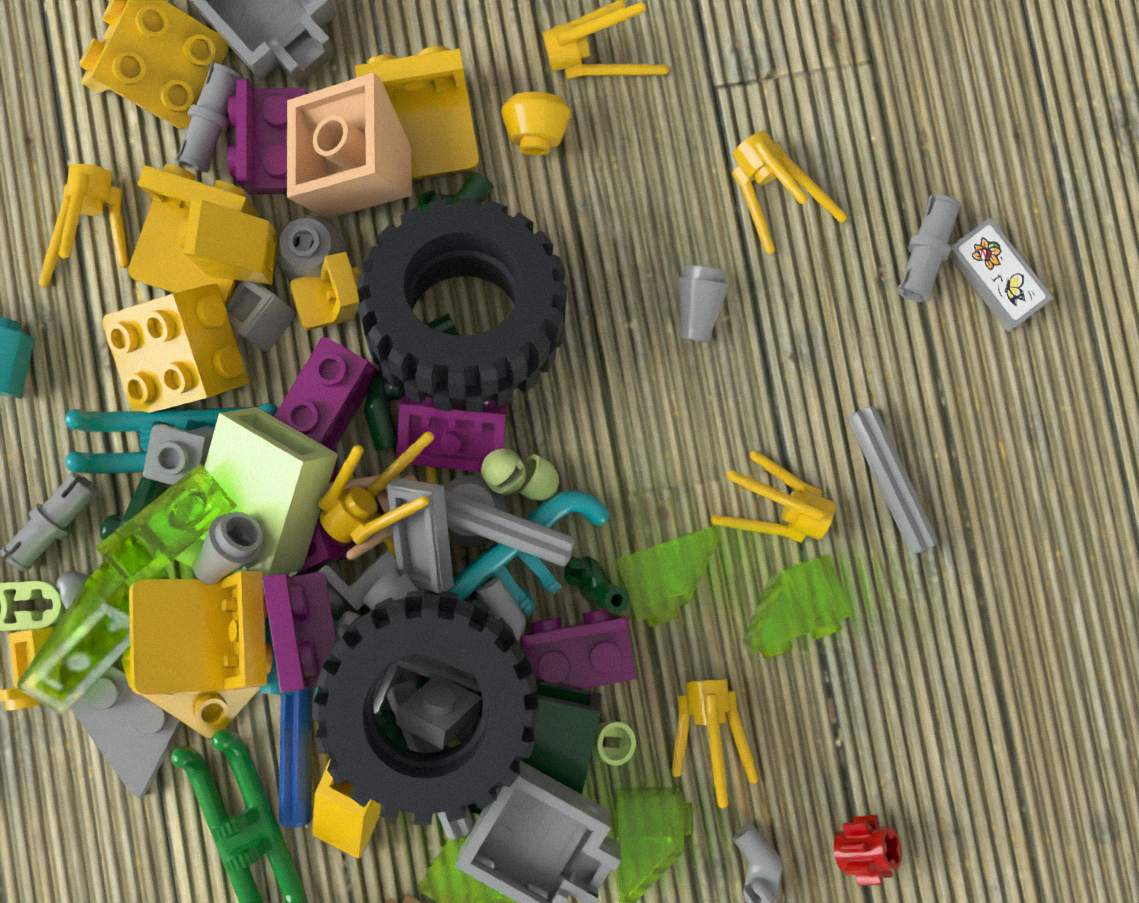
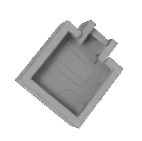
(273, 33)
(541, 842)

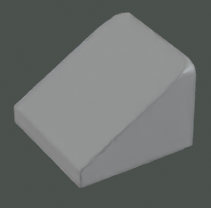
(258, 314)

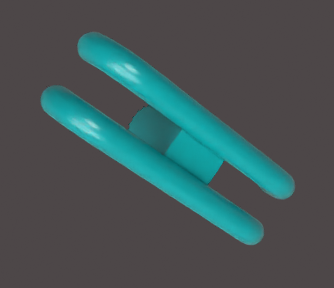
(135, 421)
(498, 555)

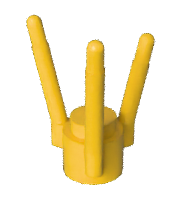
(568, 44)
(763, 161)
(85, 194)
(804, 510)
(350, 512)
(708, 703)

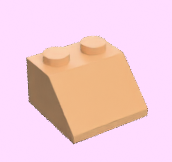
(346, 149)

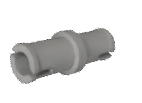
(208, 118)
(929, 248)
(49, 522)

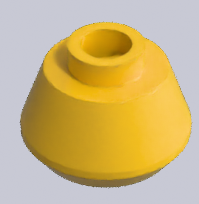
(535, 121)

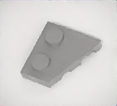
(126, 728)

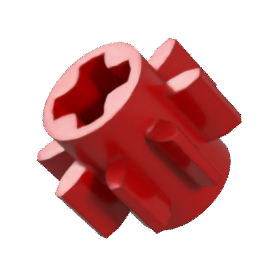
(867, 850)

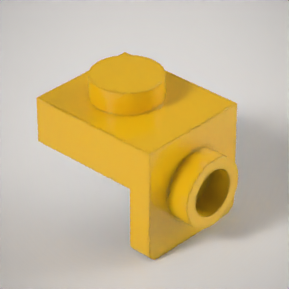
(327, 298)
(23, 649)

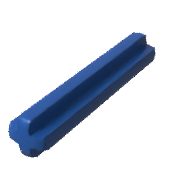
(295, 758)

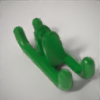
(247, 834)

